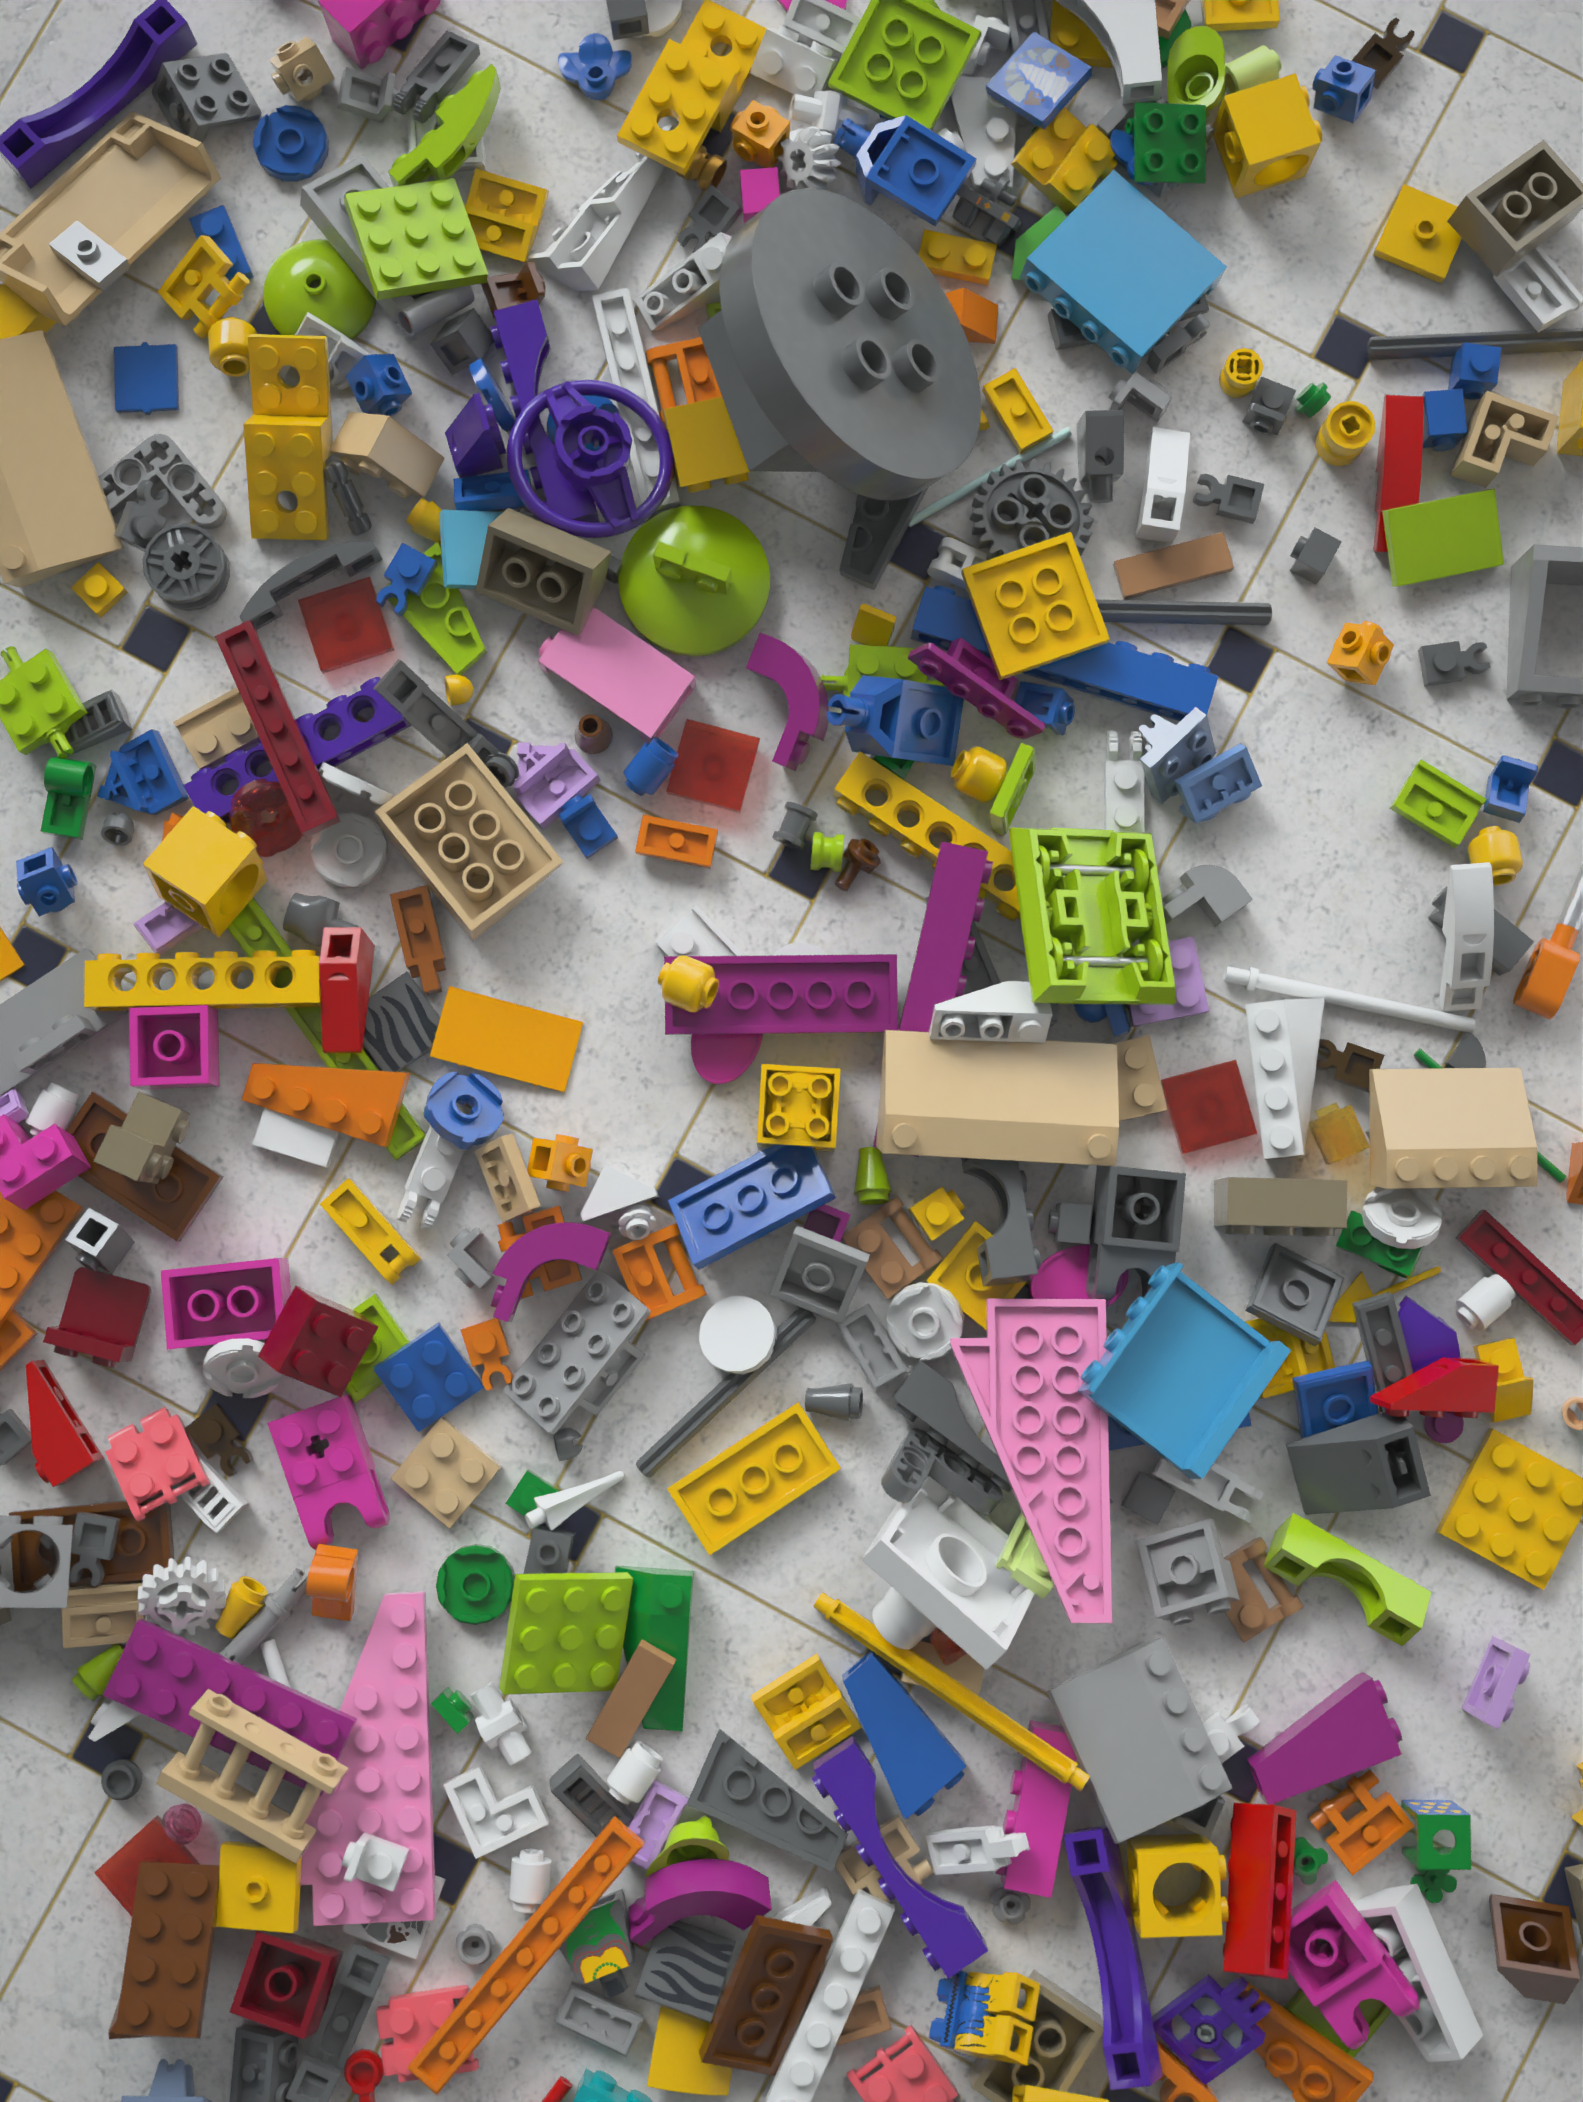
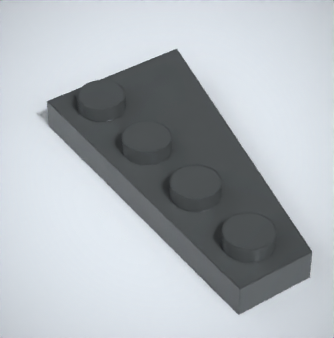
(875, 536)

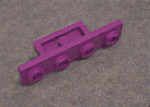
(975, 679)

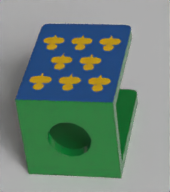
(1431, 1818)

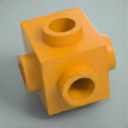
(759, 134)
(1360, 653)
(560, 1162)

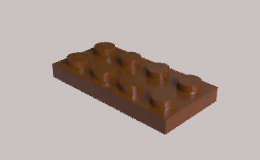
(166, 1205)
(136, 1549)
(169, 1950)
(765, 1995)

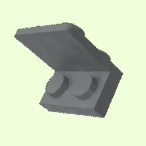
(203, 95)

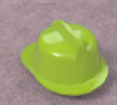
(1197, 68)
(690, 1842)

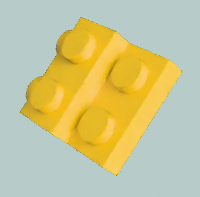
(1065, 160)

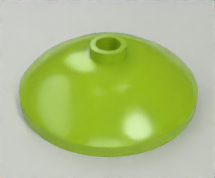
(338, 301)

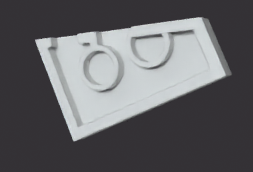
(985, 129)

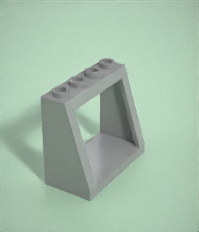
(1528, 581)

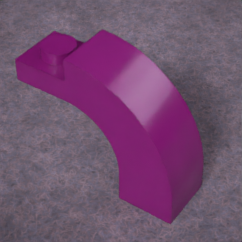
(804, 693)
(542, 1245)
(699, 1888)

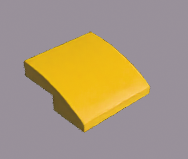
(505, 214)
(1300, 1361)
(805, 1711)
(677, 2060)

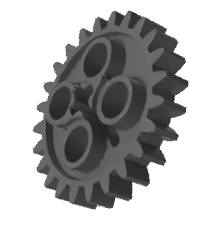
(1029, 515)

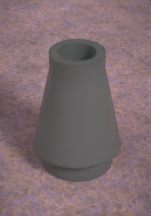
(836, 1401)

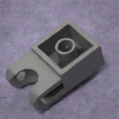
(1128, 1238)

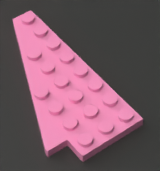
(1050, 1435)
(386, 1777)

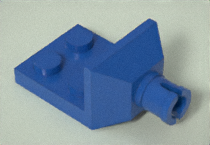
(906, 165)
(900, 719)

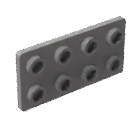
(47, 1022)
(582, 1355)

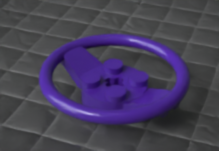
(598, 471)

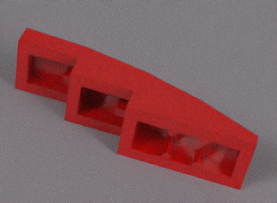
(1398, 458)

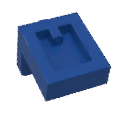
(1047, 704)
(586, 825)

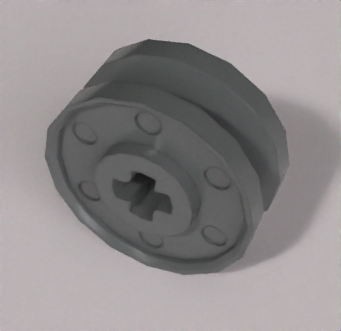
(186, 588)

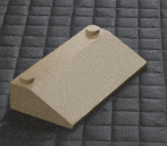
(122, 192)
(49, 487)
(999, 1099)

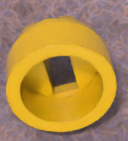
(458, 689)

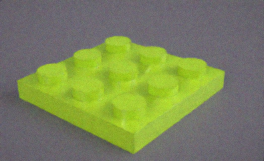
(905, 59)
(415, 238)
(565, 1632)

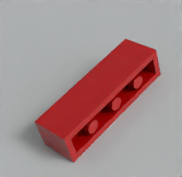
(1260, 1890)

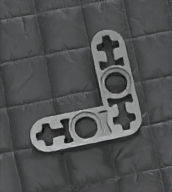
(167, 472)

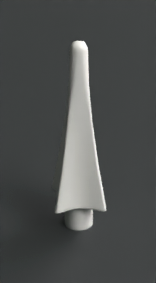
(560, 1505)

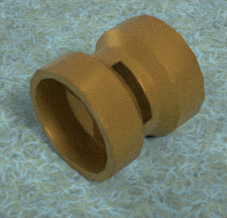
(706, 169)

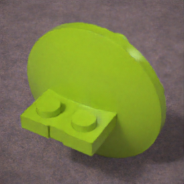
(694, 581)

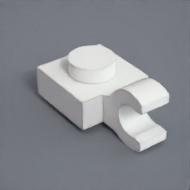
(1225, 1732)

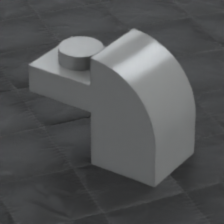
(1211, 887)

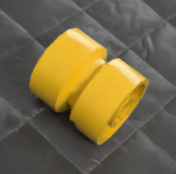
(1345, 433)

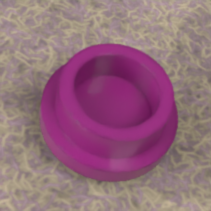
(1445, 1428)

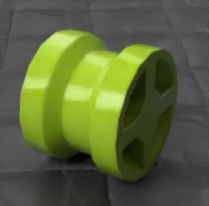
(827, 852)

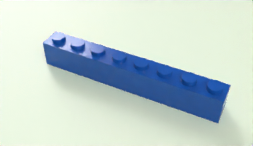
(1106, 671)

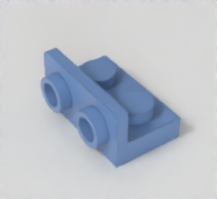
(1217, 784)

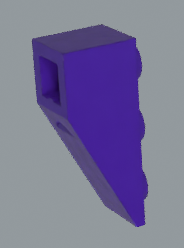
(475, 439)

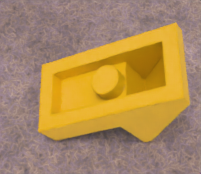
(1513, 1388)

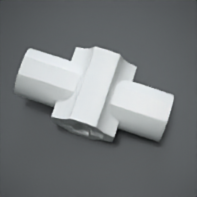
(825, 111)
(501, 1723)

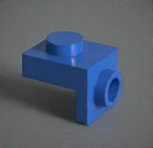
(1509, 788)

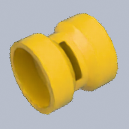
(1236, 381)

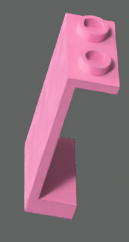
(619, 673)

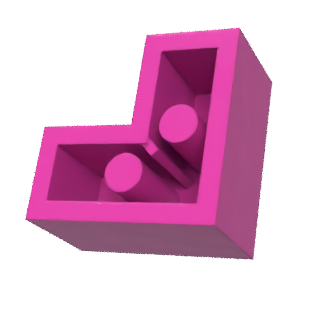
(36, 1165)

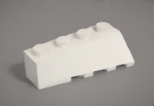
(1284, 1061)
(1445, 2022)

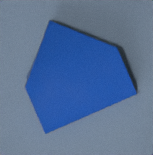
(143, 776)

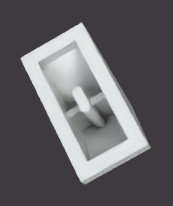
(614, 1193)

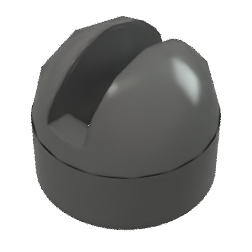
(118, 829)
(564, 1444)

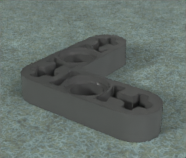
(923, 1456)

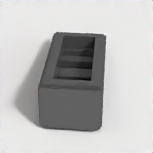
(119, 724)
(567, 1775)

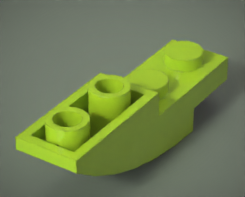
(461, 126)

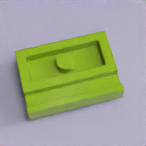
(1437, 803)

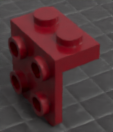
(101, 1317)

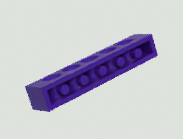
(355, 737)

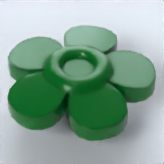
(1432, 1881)

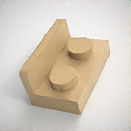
(507, 1178)

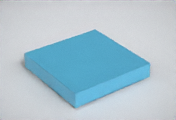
(463, 545)

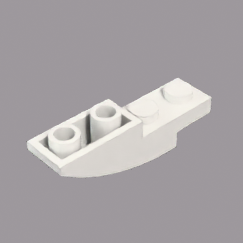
(1468, 935)

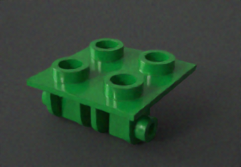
(1169, 142)

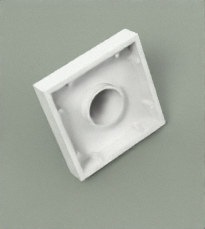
(945, 1576)

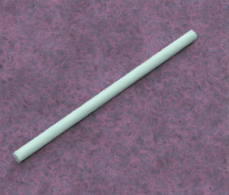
(974, 485)

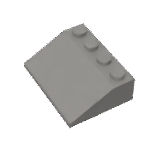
(1139, 1739)

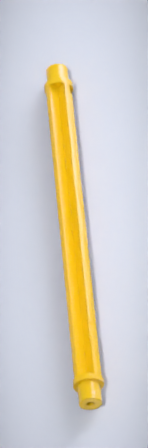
(953, 1693)

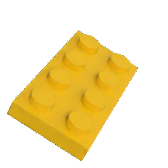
(753, 1478)

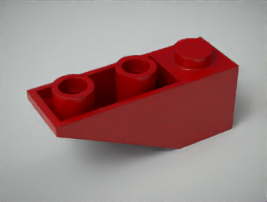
(344, 987)
(1444, 1385)

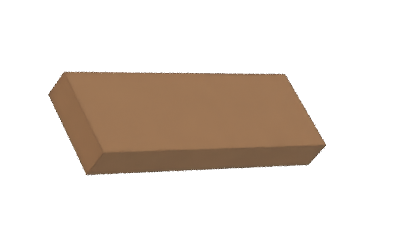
(1173, 566)
(631, 1698)

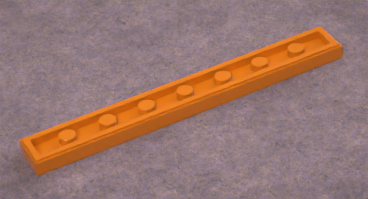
(525, 1955)

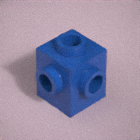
(1343, 88)
(379, 384)
(45, 882)

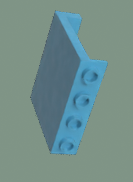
(1121, 271)
(1182, 1372)

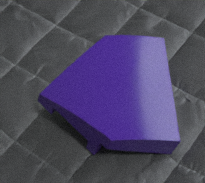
(1426, 1335)

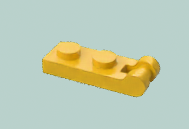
(369, 1230)

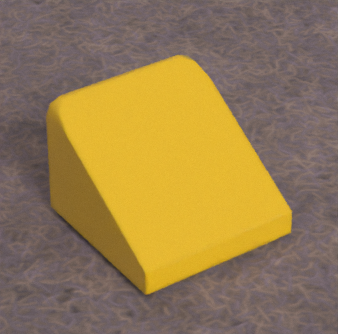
(873, 626)

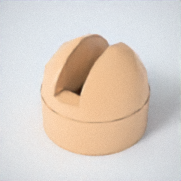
(1568, 1414)

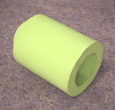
(1252, 69)

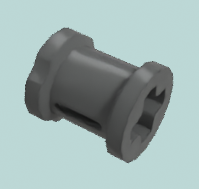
(795, 826)

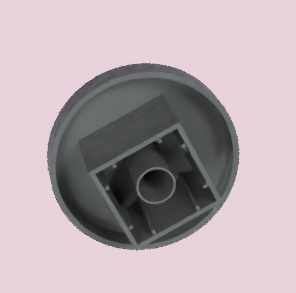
(840, 350)

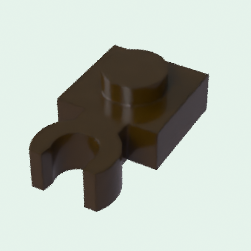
(1384, 53)
(1351, 1065)
(214, 1434)

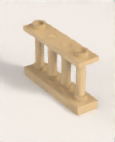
(234, 1804)

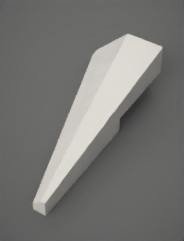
(594, 238)

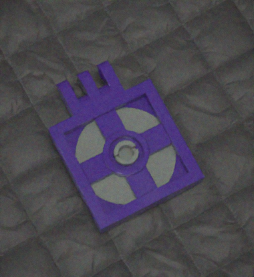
(1212, 2025)

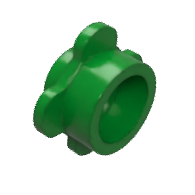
(1315, 1857)

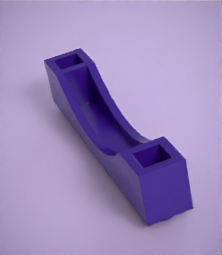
(47, 138)
(526, 347)
(943, 1925)
(1127, 2018)

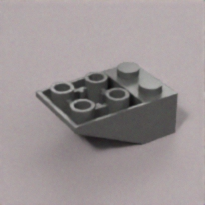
(1359, 1466)

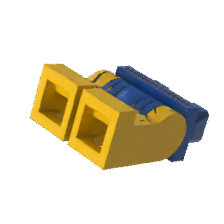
(984, 2015)

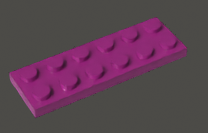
(794, 996)
(169, 1674)

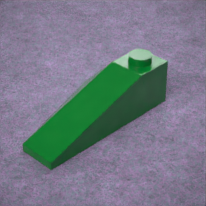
(662, 1617)

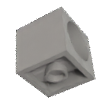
(51, 1588)

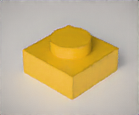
(99, 590)

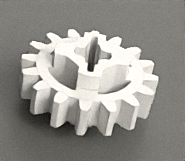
(182, 1596)

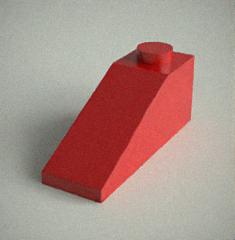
(57, 1433)

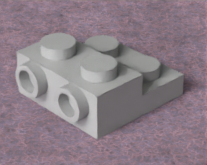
(819, 1274)
(1187, 1572)

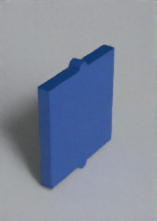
(146, 378)

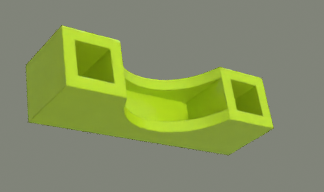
(1390, 1600)

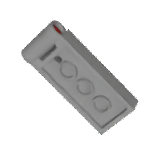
(325, 206)

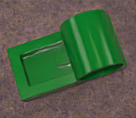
(68, 797)
(1360, 1242)

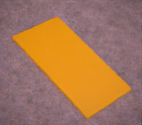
(506, 1039)

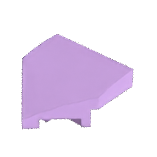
(550, 779)

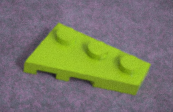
(444, 620)

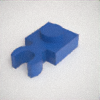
(408, 573)

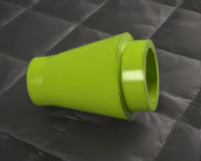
(871, 1178)
(96, 1673)

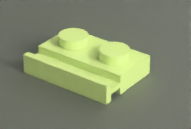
(1024, 1560)

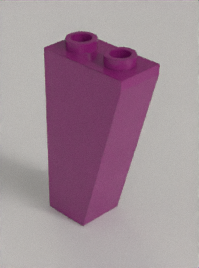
(1328, 1742)

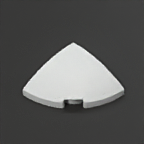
(342, 352)

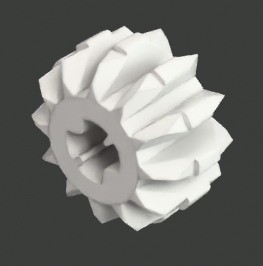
(809, 159)

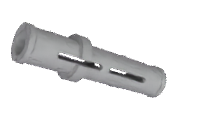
(276, 1607)

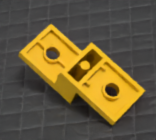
(692, 87)
(288, 437)

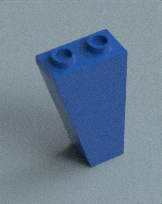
(903, 1737)

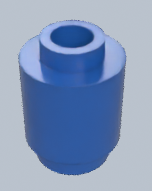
(650, 767)

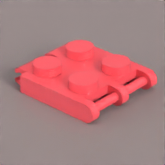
(154, 1461)
(411, 2023)
(906, 2078)

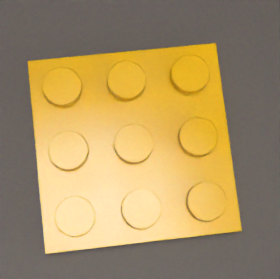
(1035, 605)
(1515, 1509)

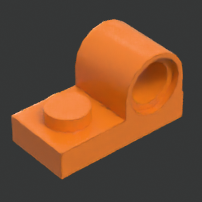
(333, 1582)
(1181, 2080)

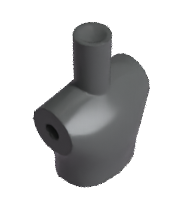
(309, 916)

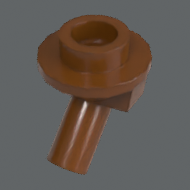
(861, 856)

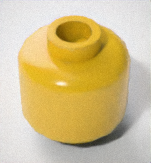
(230, 346)
(979, 773)
(1500, 850)
(688, 984)

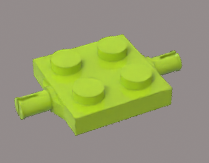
(876, 662)
(38, 702)

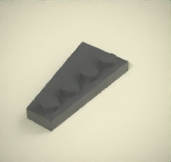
(759, 1802)

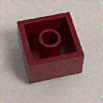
(317, 1341)
(286, 1982)

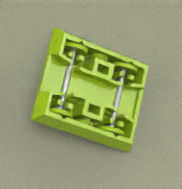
(1082, 921)

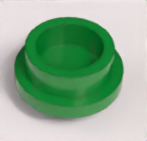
(1312, 399)

